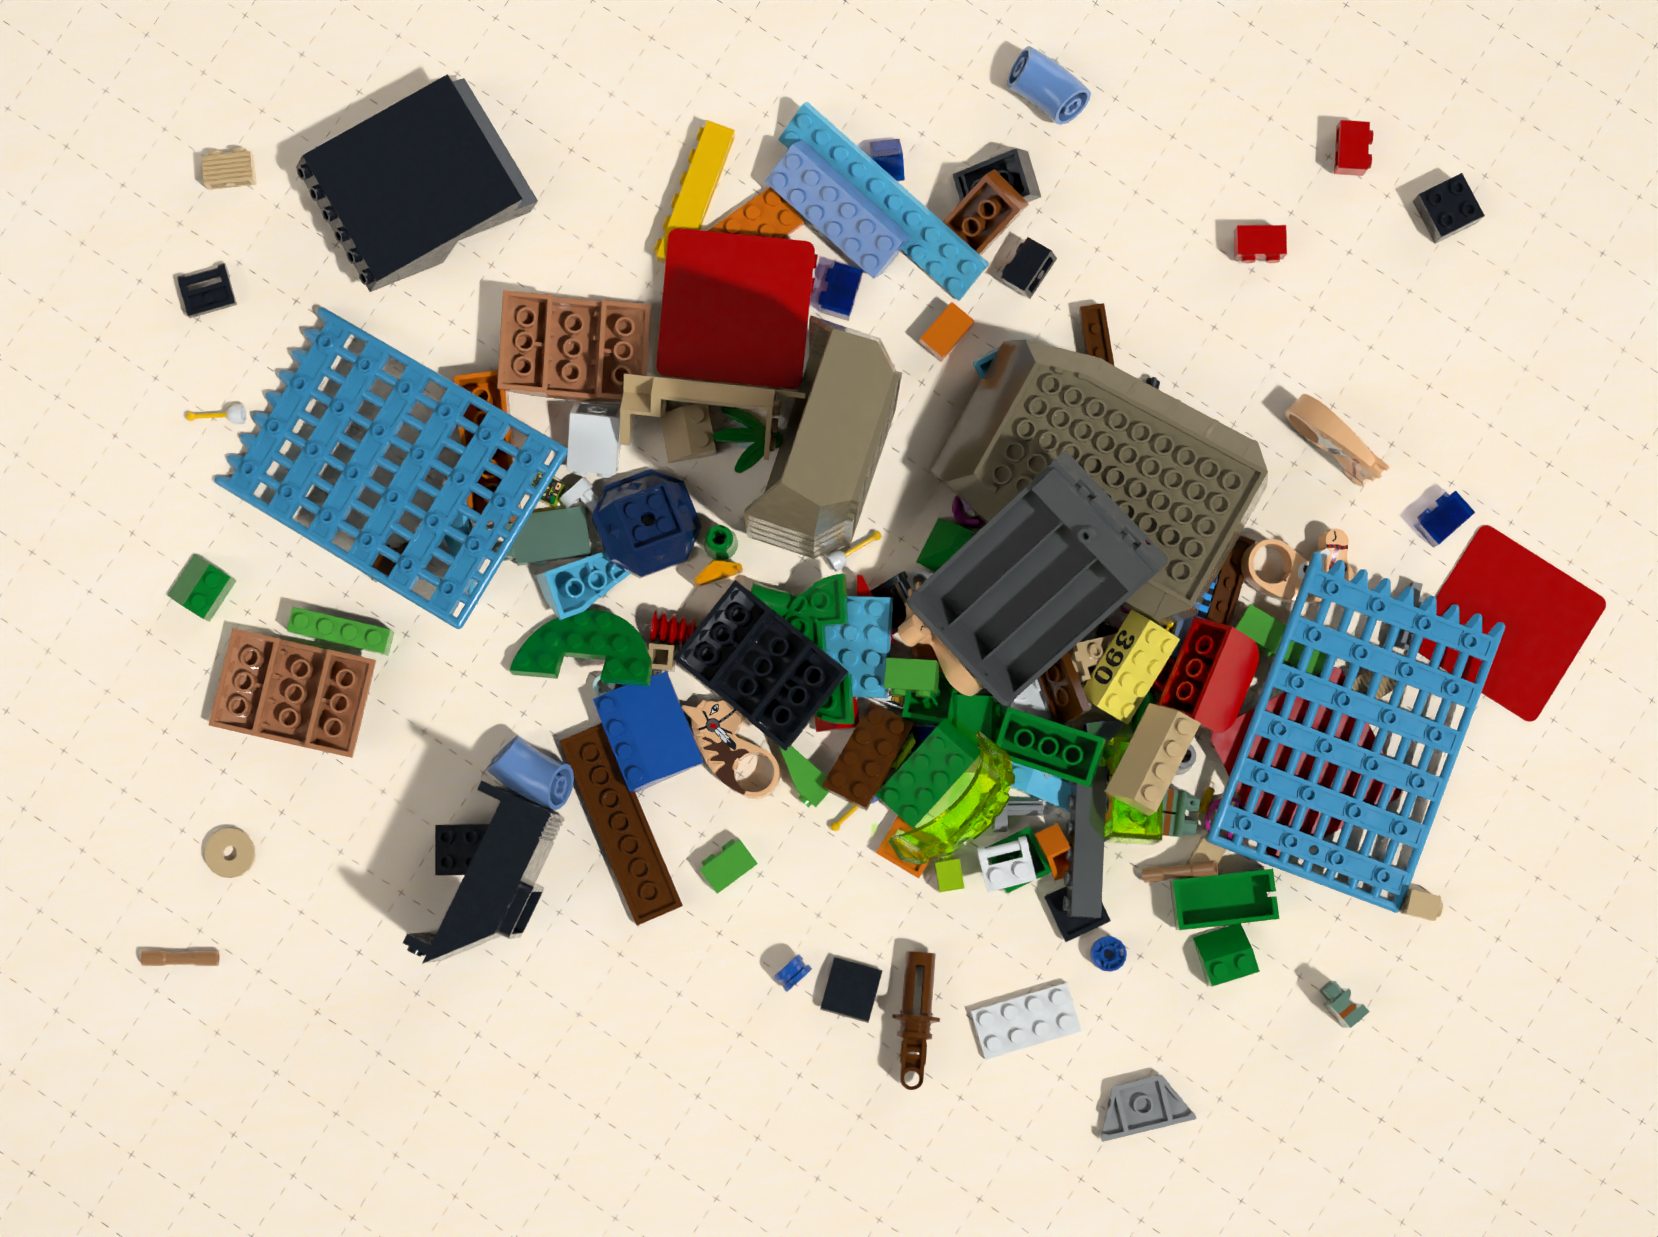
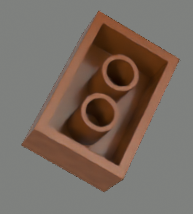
(986, 212)

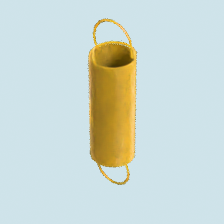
(1206, 800)

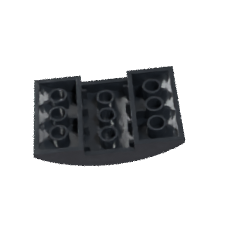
(761, 665)

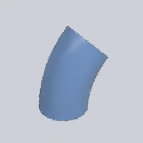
(1048, 86)
(532, 774)

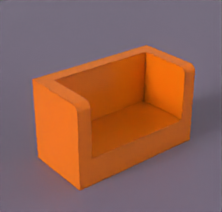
(946, 331)
(1053, 847)

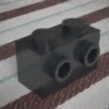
(1028, 267)

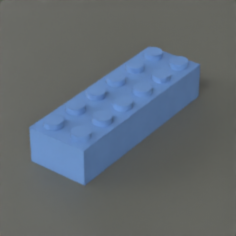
(837, 209)

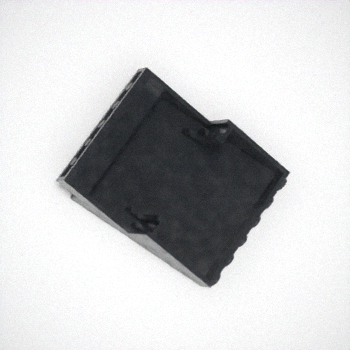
(415, 182)

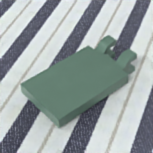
(551, 537)

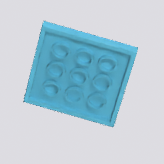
(864, 644)

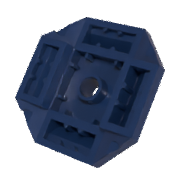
(639, 547)

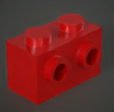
(1352, 148)
(1260, 243)

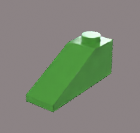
(806, 777)

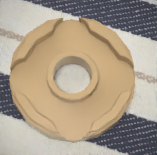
(215, 853)

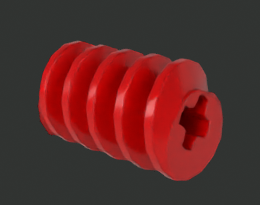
(671, 629)

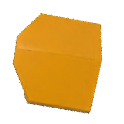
(716, 571)

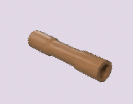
(1196, 869)
(196, 958)

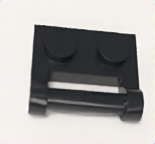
(210, 297)
(889, 589)

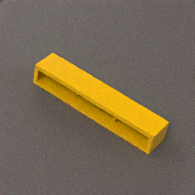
(698, 183)

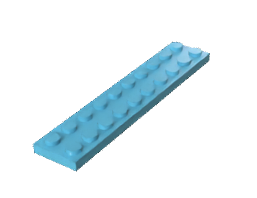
(932, 242)

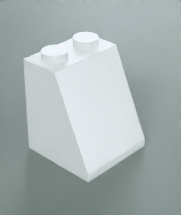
(594, 439)

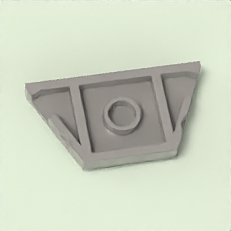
(1143, 1107)

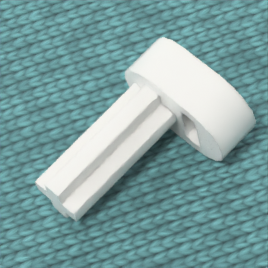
(581, 491)

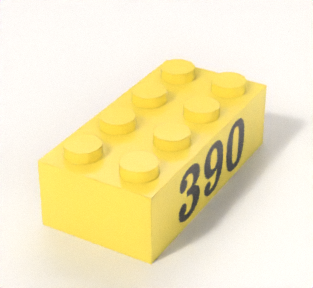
(1130, 666)

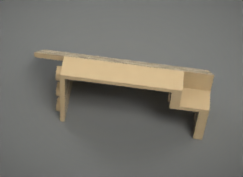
(650, 396)

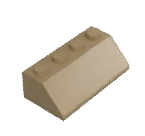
(1152, 758)

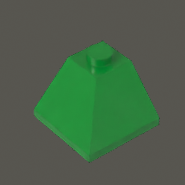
(942, 543)

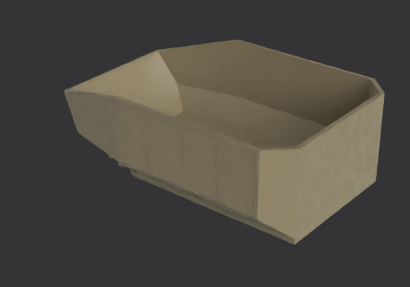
(828, 444)
(1157, 458)

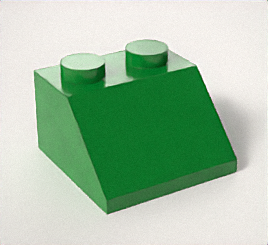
(201, 588)
(976, 714)
(1225, 955)

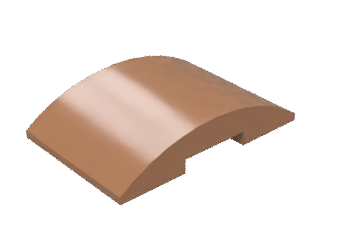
(570, 346)
(292, 693)

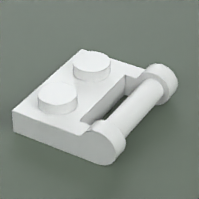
(1008, 872)

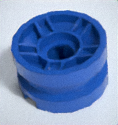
(1116, 960)
(792, 973)

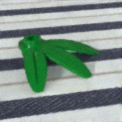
(754, 433)

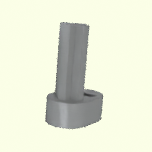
(1017, 808)

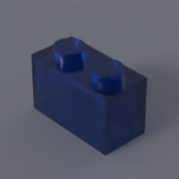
(841, 290)
(1443, 518)

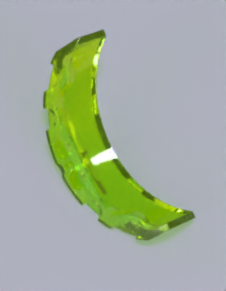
(968, 815)

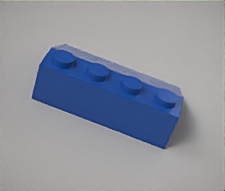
(648, 732)

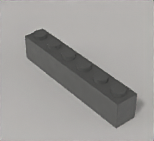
(1086, 849)

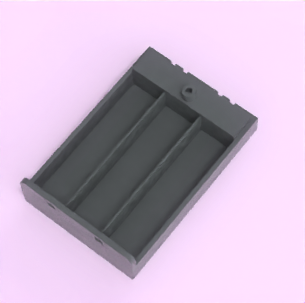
(1036, 579)

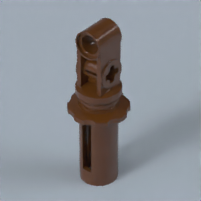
(916, 1028)

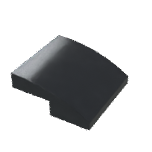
(851, 990)

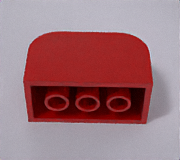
(1211, 674)

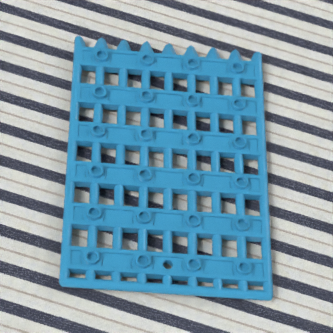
(408, 477)
(1347, 755)

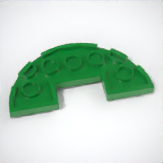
(811, 612)
(589, 636)

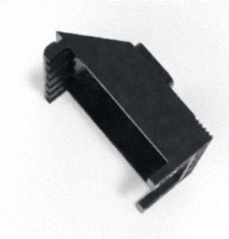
(500, 881)

